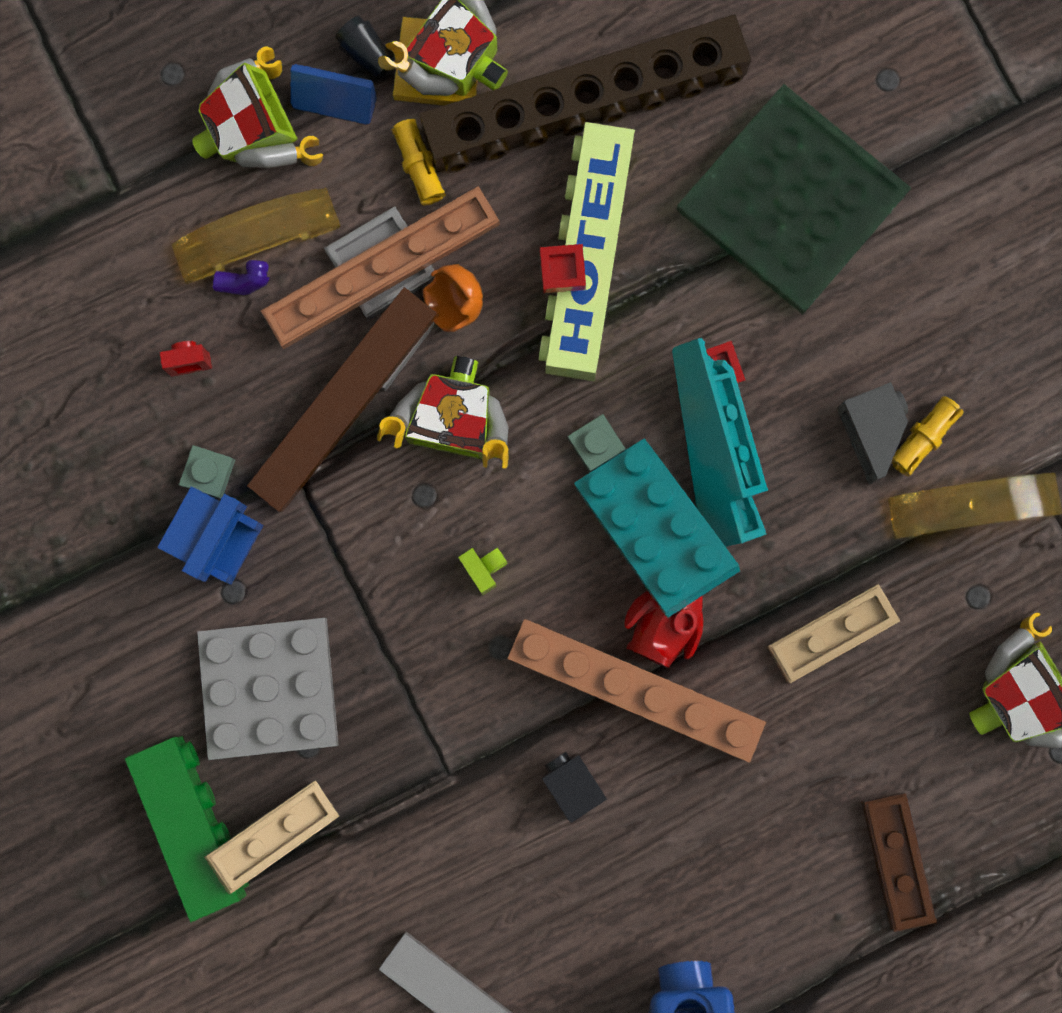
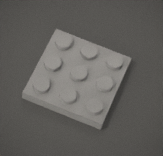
(267, 688)

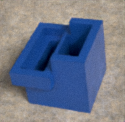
(210, 536)

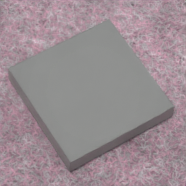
(367, 237)

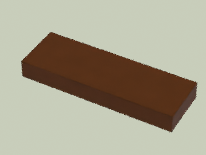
(898, 862)

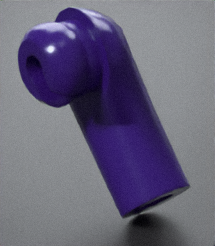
(242, 284)

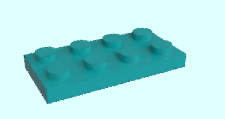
(657, 528)

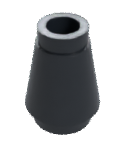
(362, 45)

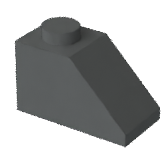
(875, 428)

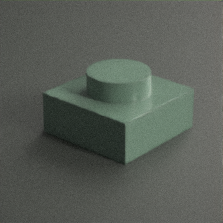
(596, 443)
(207, 471)

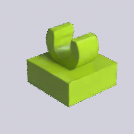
(481, 569)

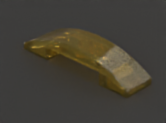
(253, 231)
(975, 504)

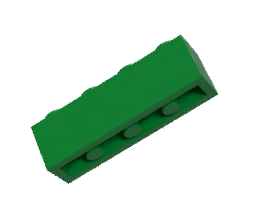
(183, 823)

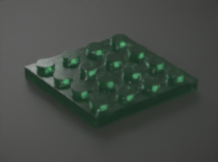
(793, 199)

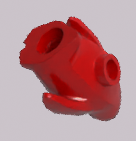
(661, 637)

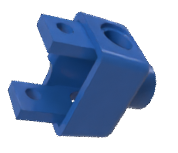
(690, 989)

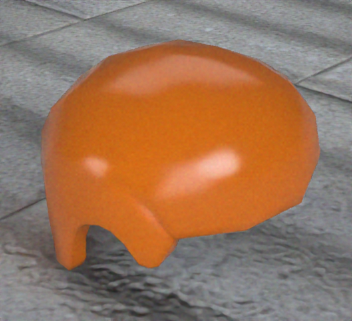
(454, 296)

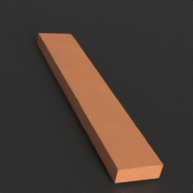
(380, 267)

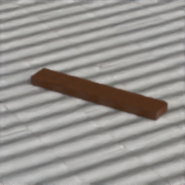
(343, 400)

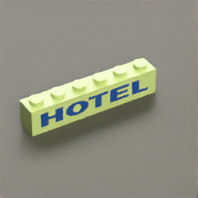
(594, 222)

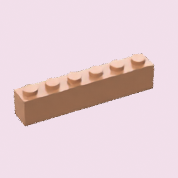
(637, 690)

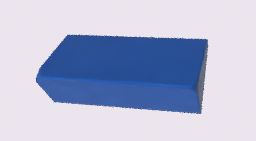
(332, 94)

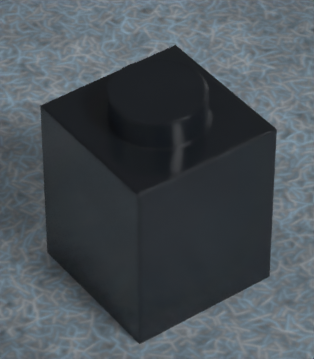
(572, 786)

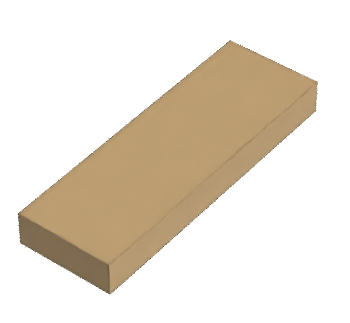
(833, 634)
(271, 837)

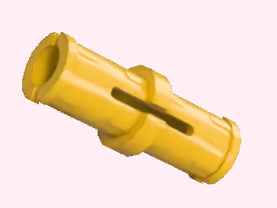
(418, 162)
(926, 436)

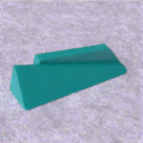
(719, 444)

